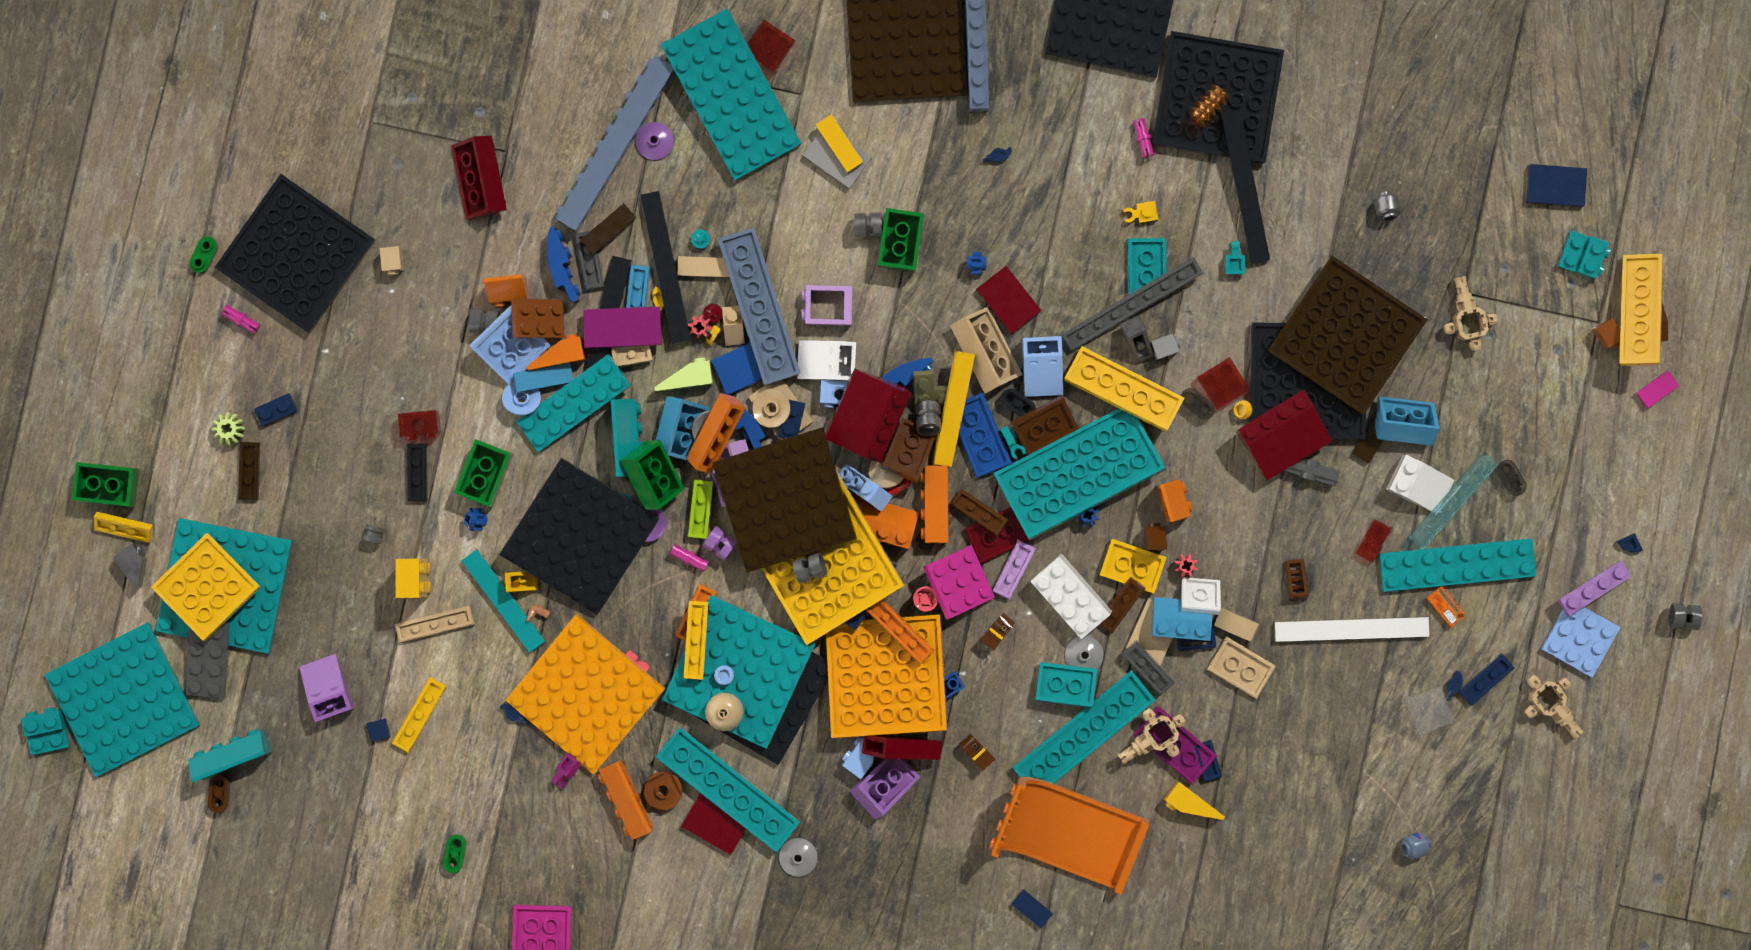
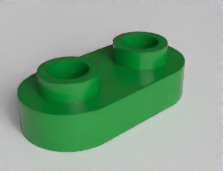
(203, 254)
(454, 852)

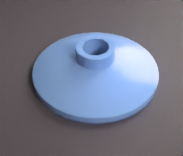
(511, 397)

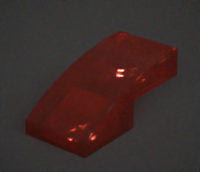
(1373, 540)

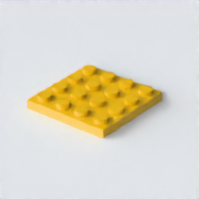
(206, 587)

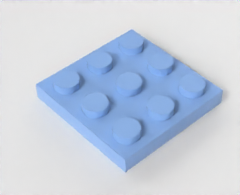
(505, 353)
(1581, 640)

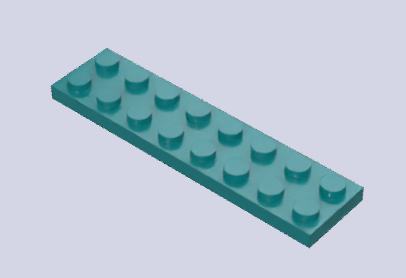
(1457, 564)
(1086, 730)
(727, 789)

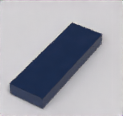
(1486, 679)

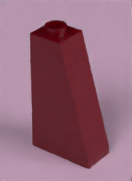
(902, 747)

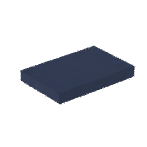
(1556, 185)

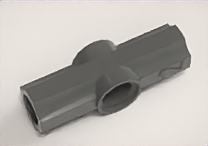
(1313, 471)

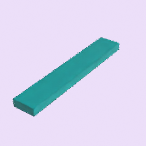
(503, 600)

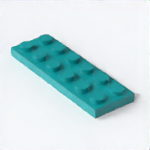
(574, 403)

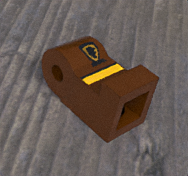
(997, 631)
(977, 752)

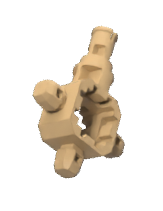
(1466, 306)
(1559, 711)
(1145, 743)

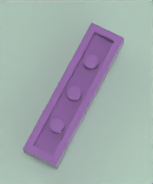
(1594, 588)

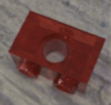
(408, 420)

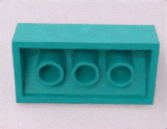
(625, 430)
(229, 755)

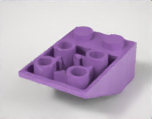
(326, 688)

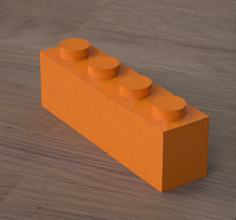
(715, 433)
(936, 504)

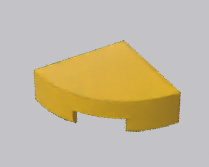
(657, 298)
(714, 333)

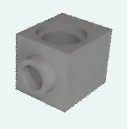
(1165, 346)

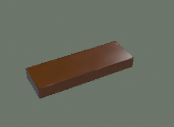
(979, 512)
(1122, 603)

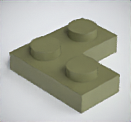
(925, 389)

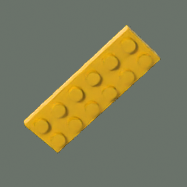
(1641, 310)
(1124, 389)

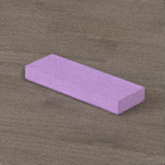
(1013, 569)

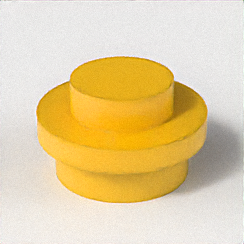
(1243, 409)

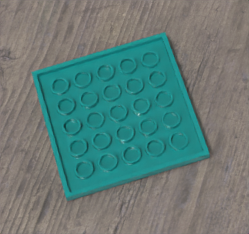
(262, 558)
(764, 666)
(122, 699)

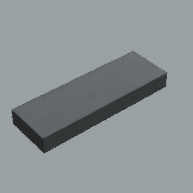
(589, 265)
(1148, 667)

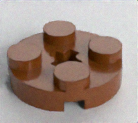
(658, 800)

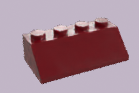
(478, 177)

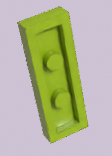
(700, 509)

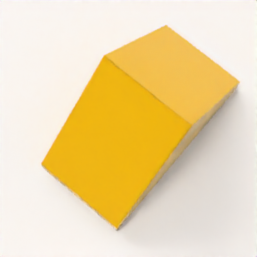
(520, 582)

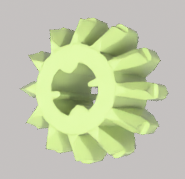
(227, 421)

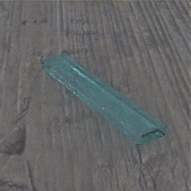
(1453, 501)

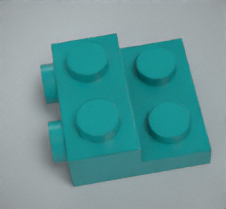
(1584, 255)
(45, 731)

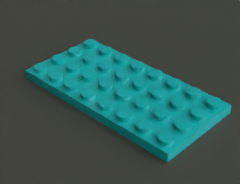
(730, 94)
(1079, 472)

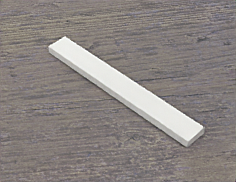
(1351, 629)

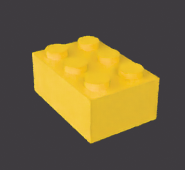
(412, 578)

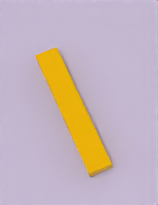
(953, 408)

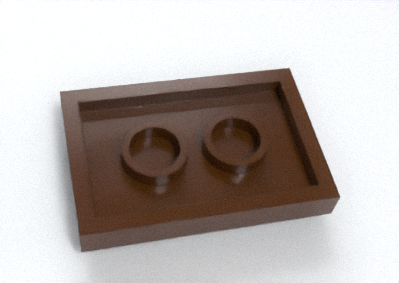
(1045, 425)
(908, 451)

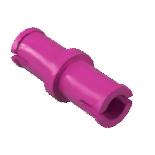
(1143, 138)
(240, 319)
(688, 557)

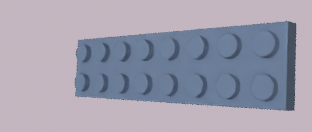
(759, 306)

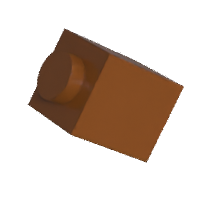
(1608, 334)

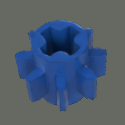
(976, 263)
(1093, 517)
(475, 519)

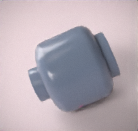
(1415, 845)

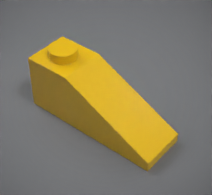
(1186, 801)

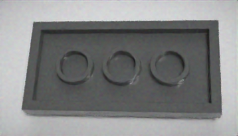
(208, 663)

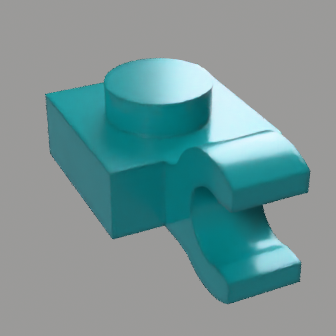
(1235, 262)
(1009, 437)

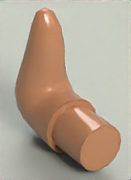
(537, 609)

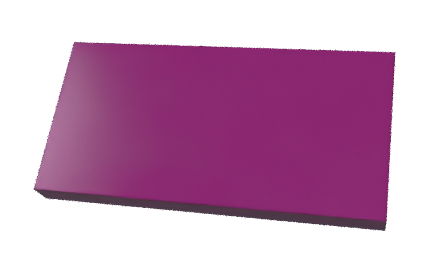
(622, 327)
(1187, 761)

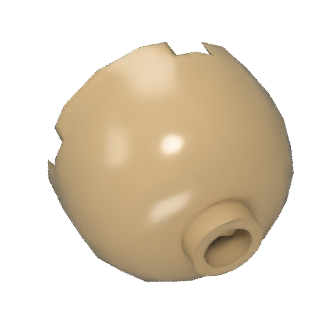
(733, 707)

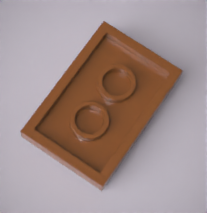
(537, 318)

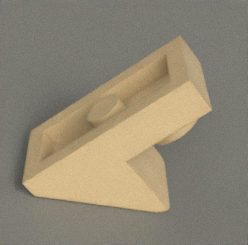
(733, 326)

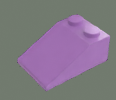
(884, 786)

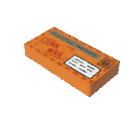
(1445, 606)

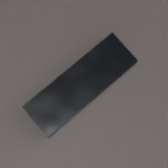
(417, 472)

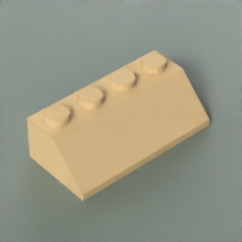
(993, 359)

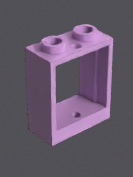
(806, 313)

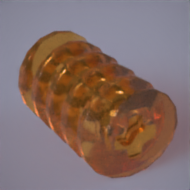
(1208, 105)

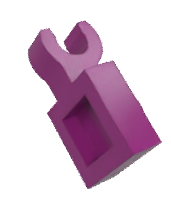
(567, 769)

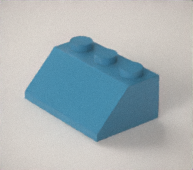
(1406, 421)
(676, 426)
(1171, 622)

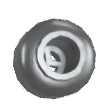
(1387, 206)

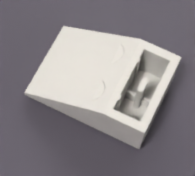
(826, 360)

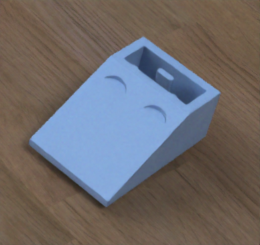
(1042, 366)

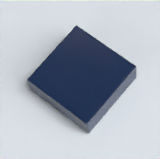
(378, 729)

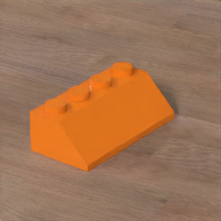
(892, 525)
(626, 799)

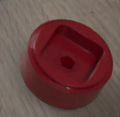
(713, 312)

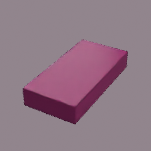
(1657, 389)

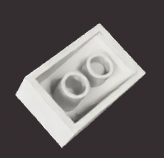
(1419, 483)

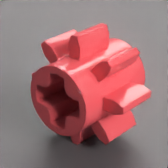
(695, 329)
(1191, 567)

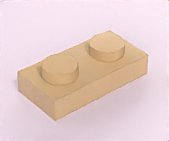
(631, 355)

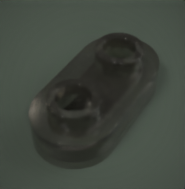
(1197, 403)
(1511, 477)

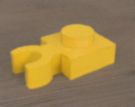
(1144, 212)

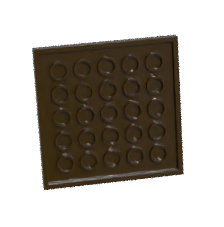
(906, 49)
(1347, 335)
(784, 500)

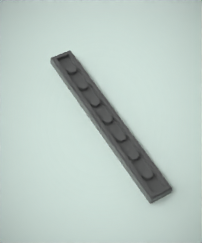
(1132, 303)

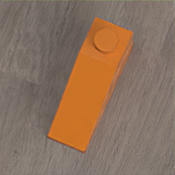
(563, 352)

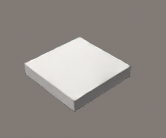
(1200, 596)

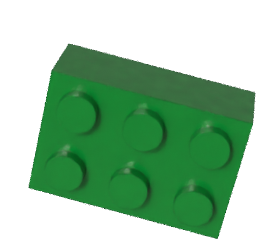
(900, 240)
(483, 473)
(652, 474)
(105, 484)

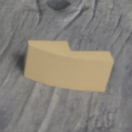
(1236, 624)

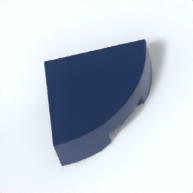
(1630, 543)

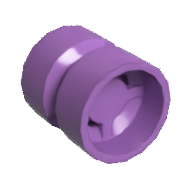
(714, 539)

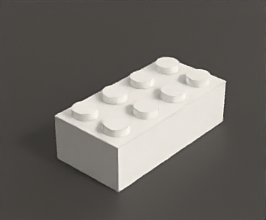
(1071, 596)

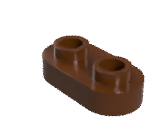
(217, 792)

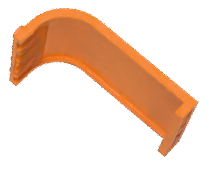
(1070, 832)

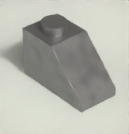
(1137, 339)
(132, 563)

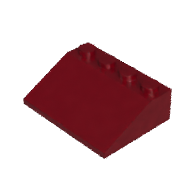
(868, 415)
(1284, 435)

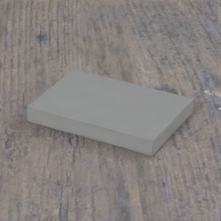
(824, 158)

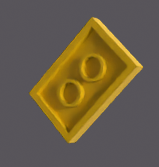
(1127, 560)

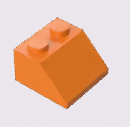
(504, 288)
(1174, 501)

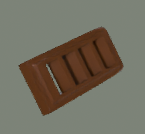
(1296, 596)

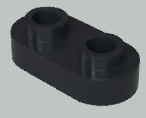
(1018, 402)

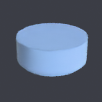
(724, 675)

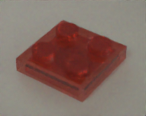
(770, 45)
(1223, 383)

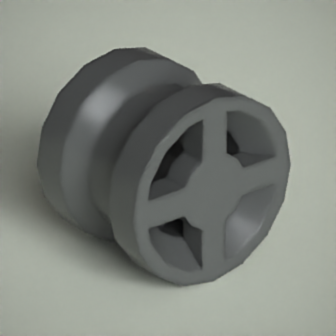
(373, 534)

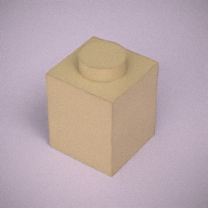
(391, 260)

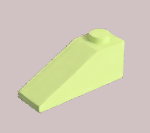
(691, 375)

